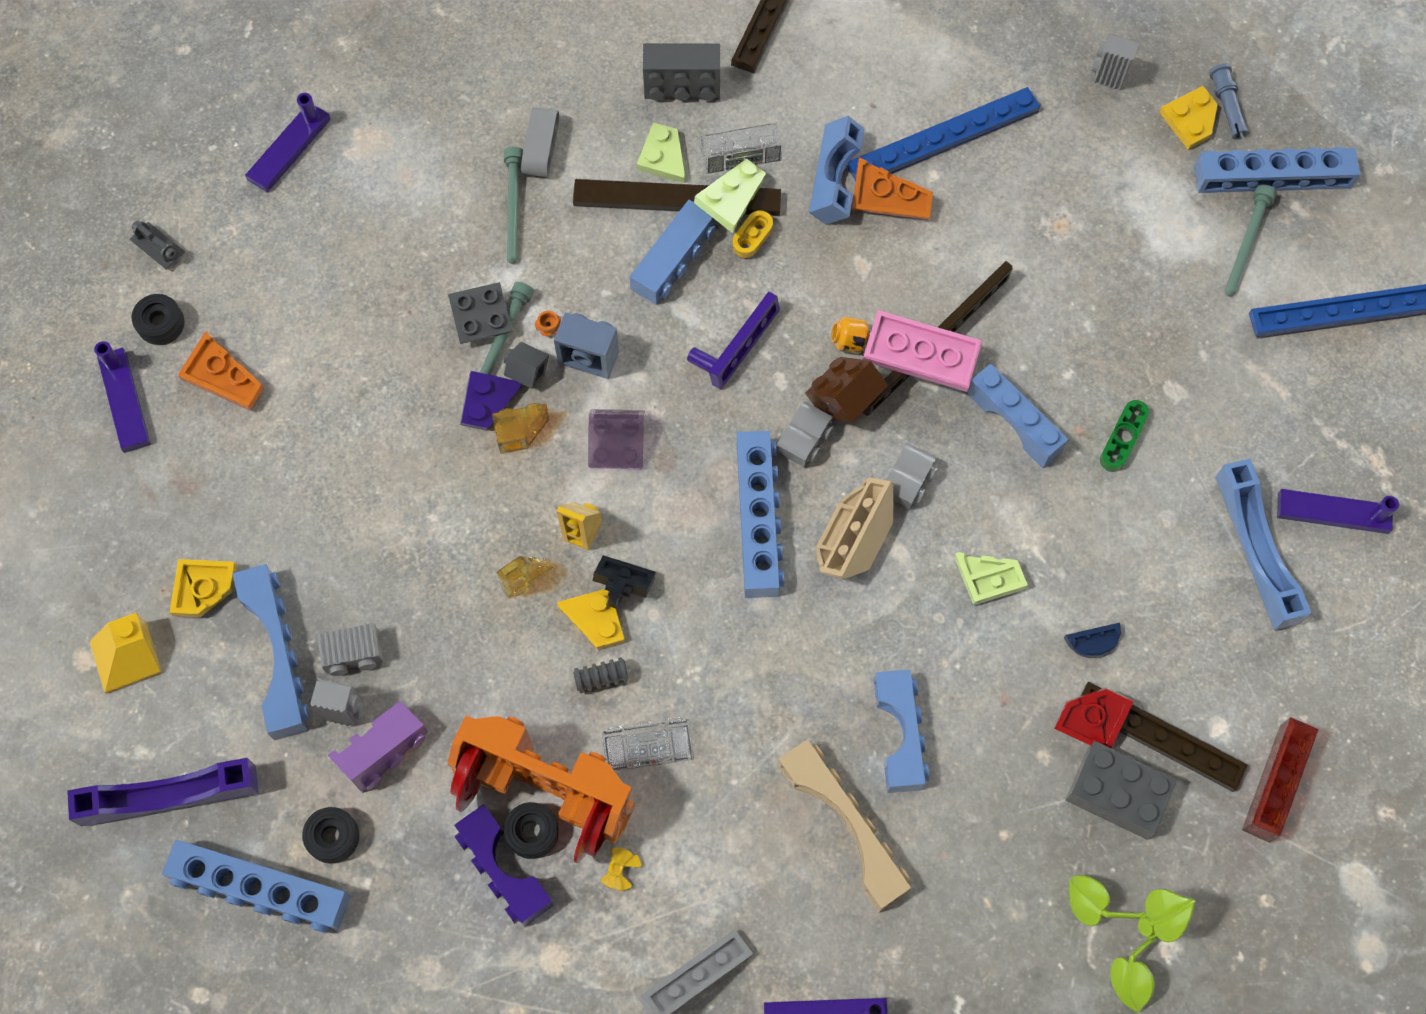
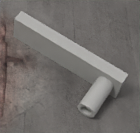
(696, 975)

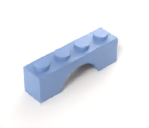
(839, 145)
(1036, 432)
(896, 695)

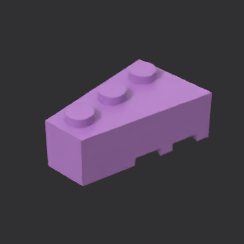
(380, 747)

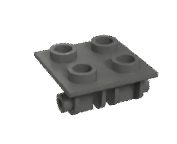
(480, 313)

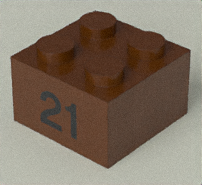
(846, 388)

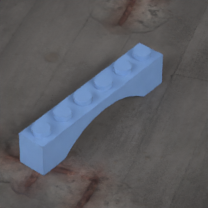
(1277, 587)
(283, 704)

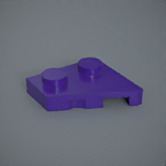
(485, 396)

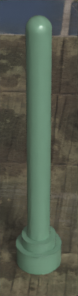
(513, 161)
(1263, 198)
(520, 294)

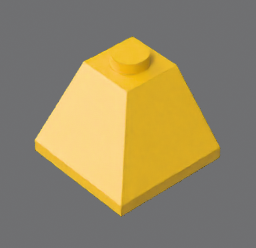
(124, 653)

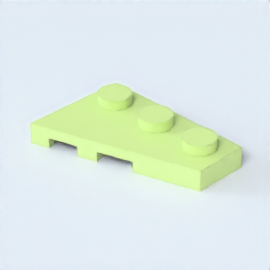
(731, 194)

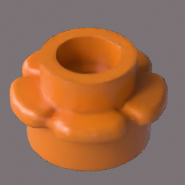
(547, 317)

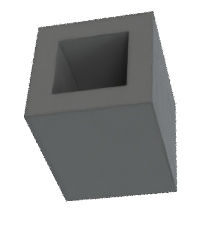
(525, 364)

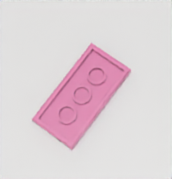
(922, 350)

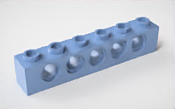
(1320, 169)
(758, 582)
(186, 857)

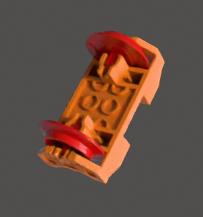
(500, 749)

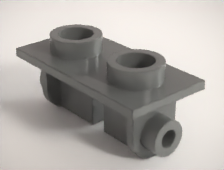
(155, 244)

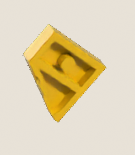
(594, 618)

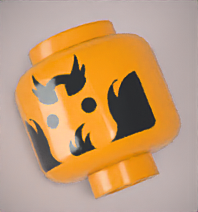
(850, 334)

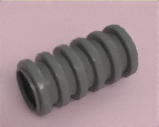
(600, 675)

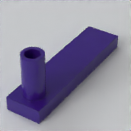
(289, 144)
(723, 367)
(122, 397)
(1337, 511)
(842, 1006)

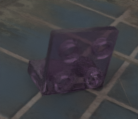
(616, 438)

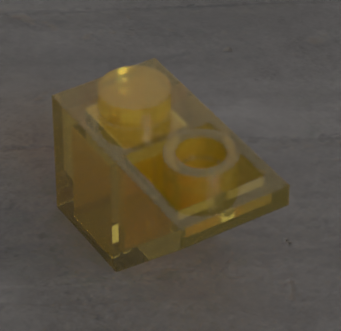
(519, 427)

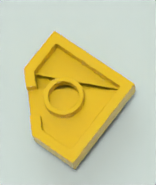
(1191, 116)
(200, 586)

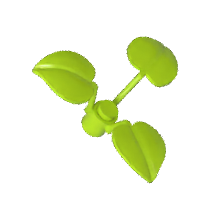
(1165, 918)

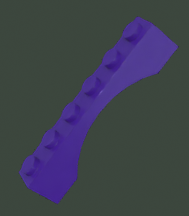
(122, 801)

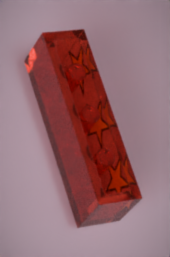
(1280, 780)

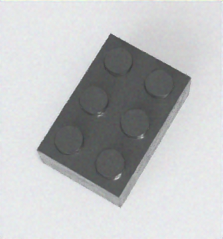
(681, 71)
(1121, 790)

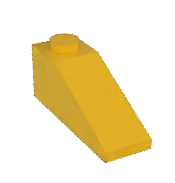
(579, 523)

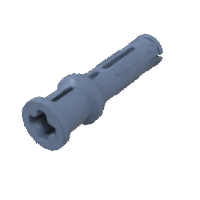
(1226, 91)

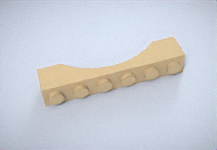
(809, 774)

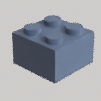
(586, 345)

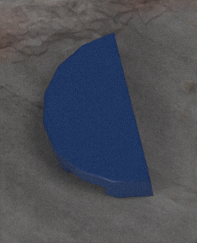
(1095, 641)

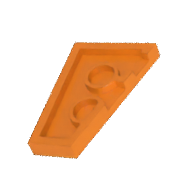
(887, 194)
(219, 374)

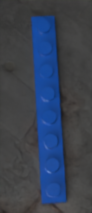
(951, 132)
(1338, 310)

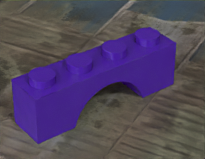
(525, 896)

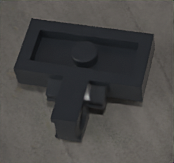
(622, 579)

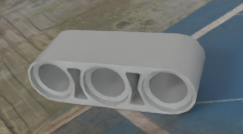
(540, 142)

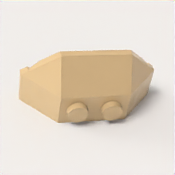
(856, 530)

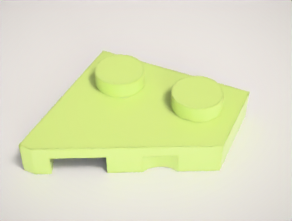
(662, 153)
(990, 577)

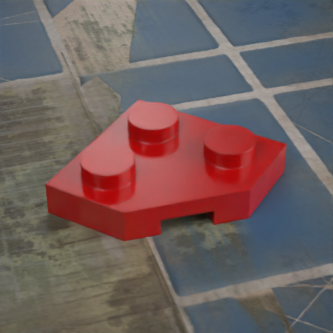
(1094, 717)

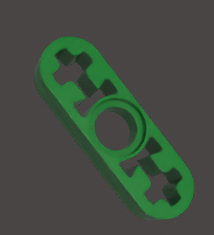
(1123, 424)

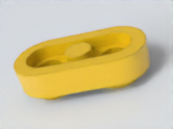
(750, 235)

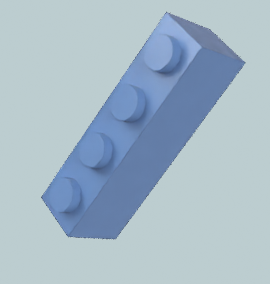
(672, 253)

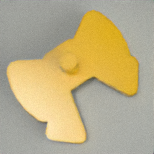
(619, 858)

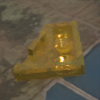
(520, 573)

